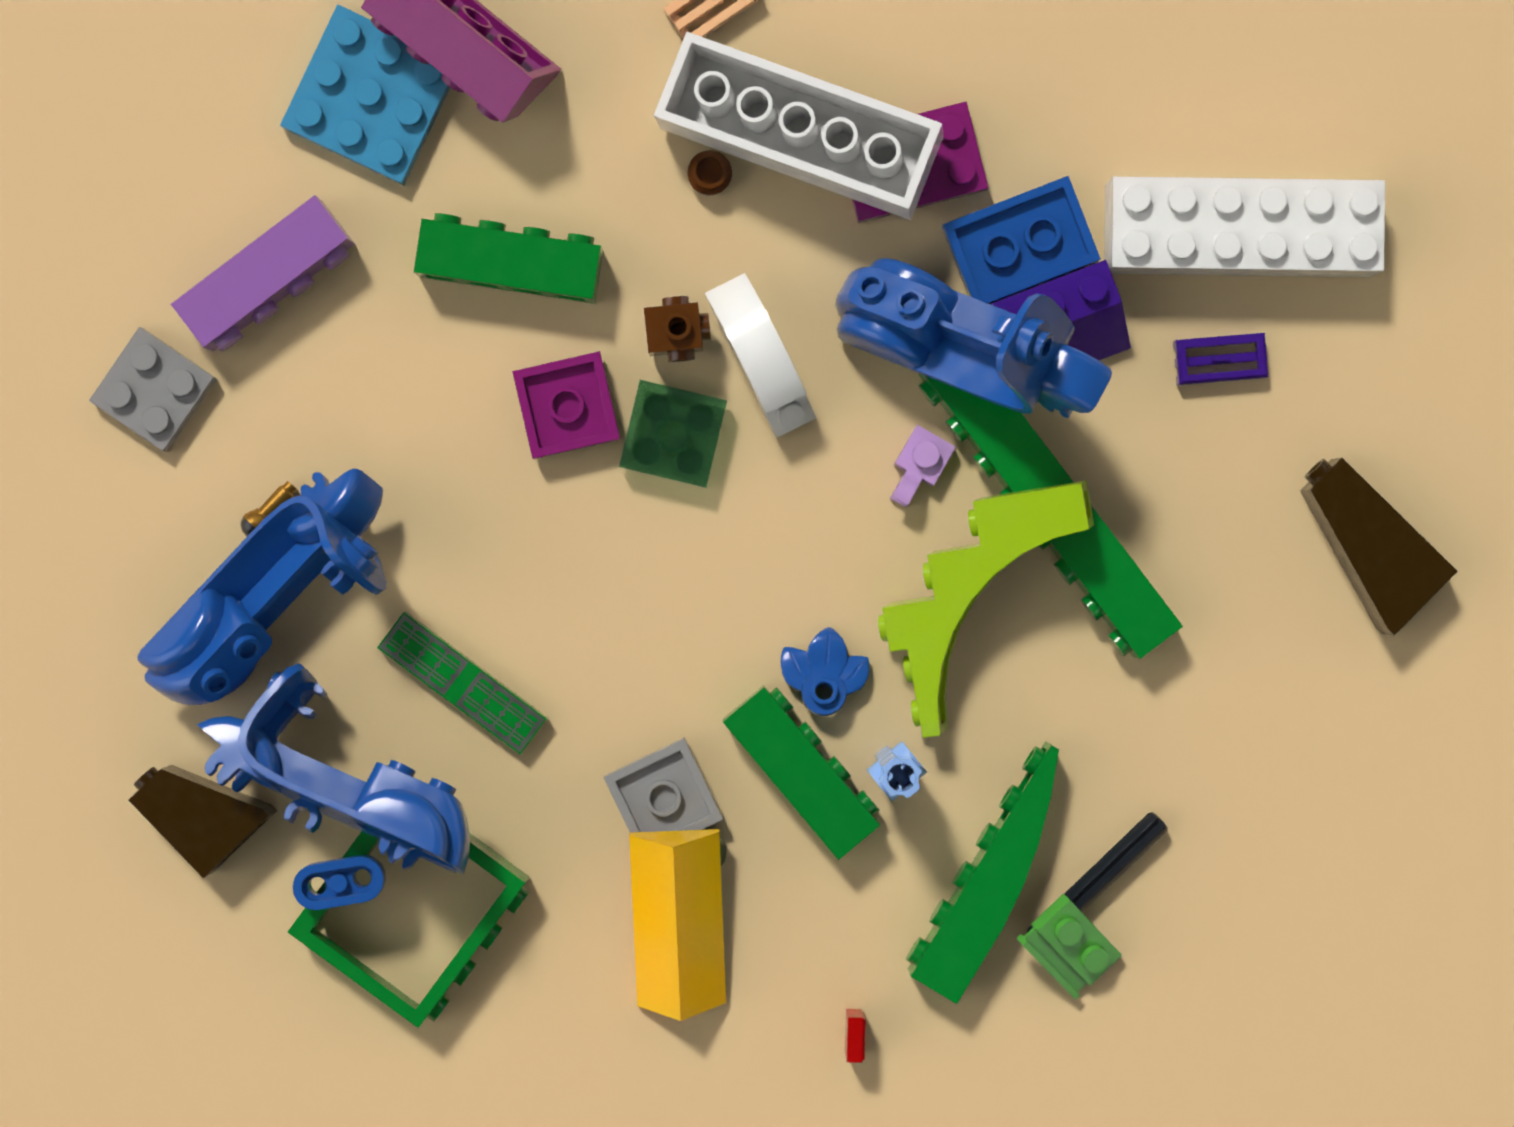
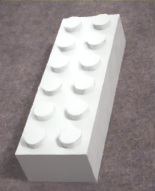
(799, 125)
(1244, 226)

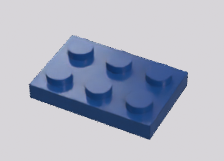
(1021, 242)

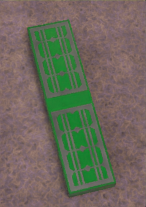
(462, 682)

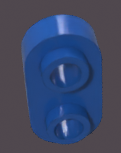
(340, 881)

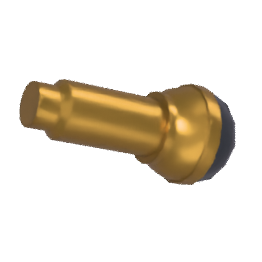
(255, 517)

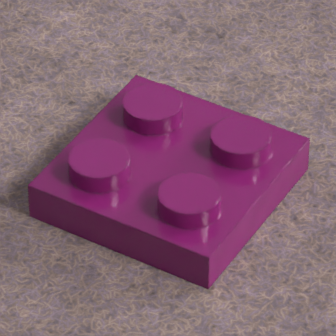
(566, 405)

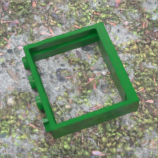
(458, 968)

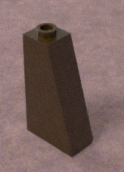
(1377, 548)

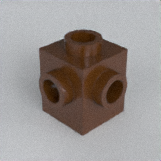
(662, 318)

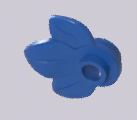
(824, 665)

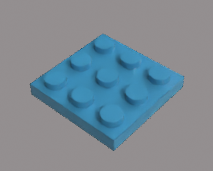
(366, 97)

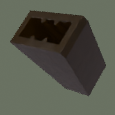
(198, 815)

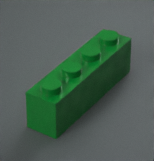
(508, 260)
(801, 771)

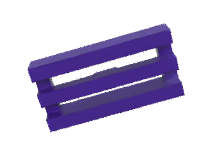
(1183, 362)

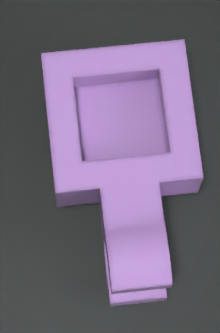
(922, 460)

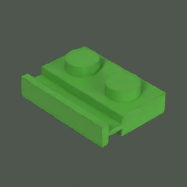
(1069, 946)

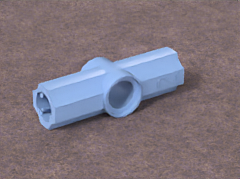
(897, 771)

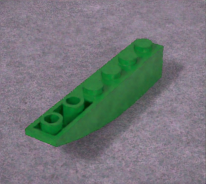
(987, 886)

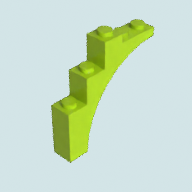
(930, 625)

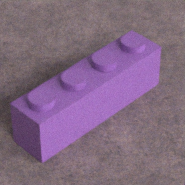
(263, 275)

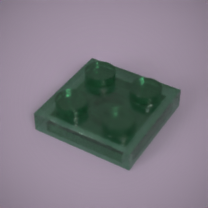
(673, 433)

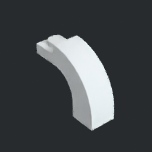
(761, 355)

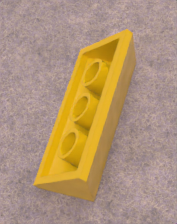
(678, 921)

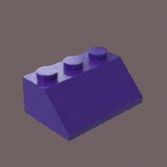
(1090, 303)

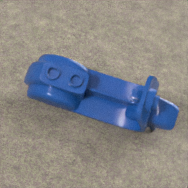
(967, 342)
(223, 626)
(401, 811)

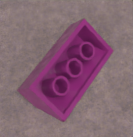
(470, 50)

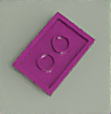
(956, 167)

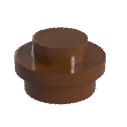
(709, 173)

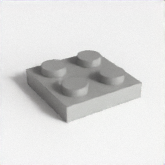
(152, 389)
(664, 792)

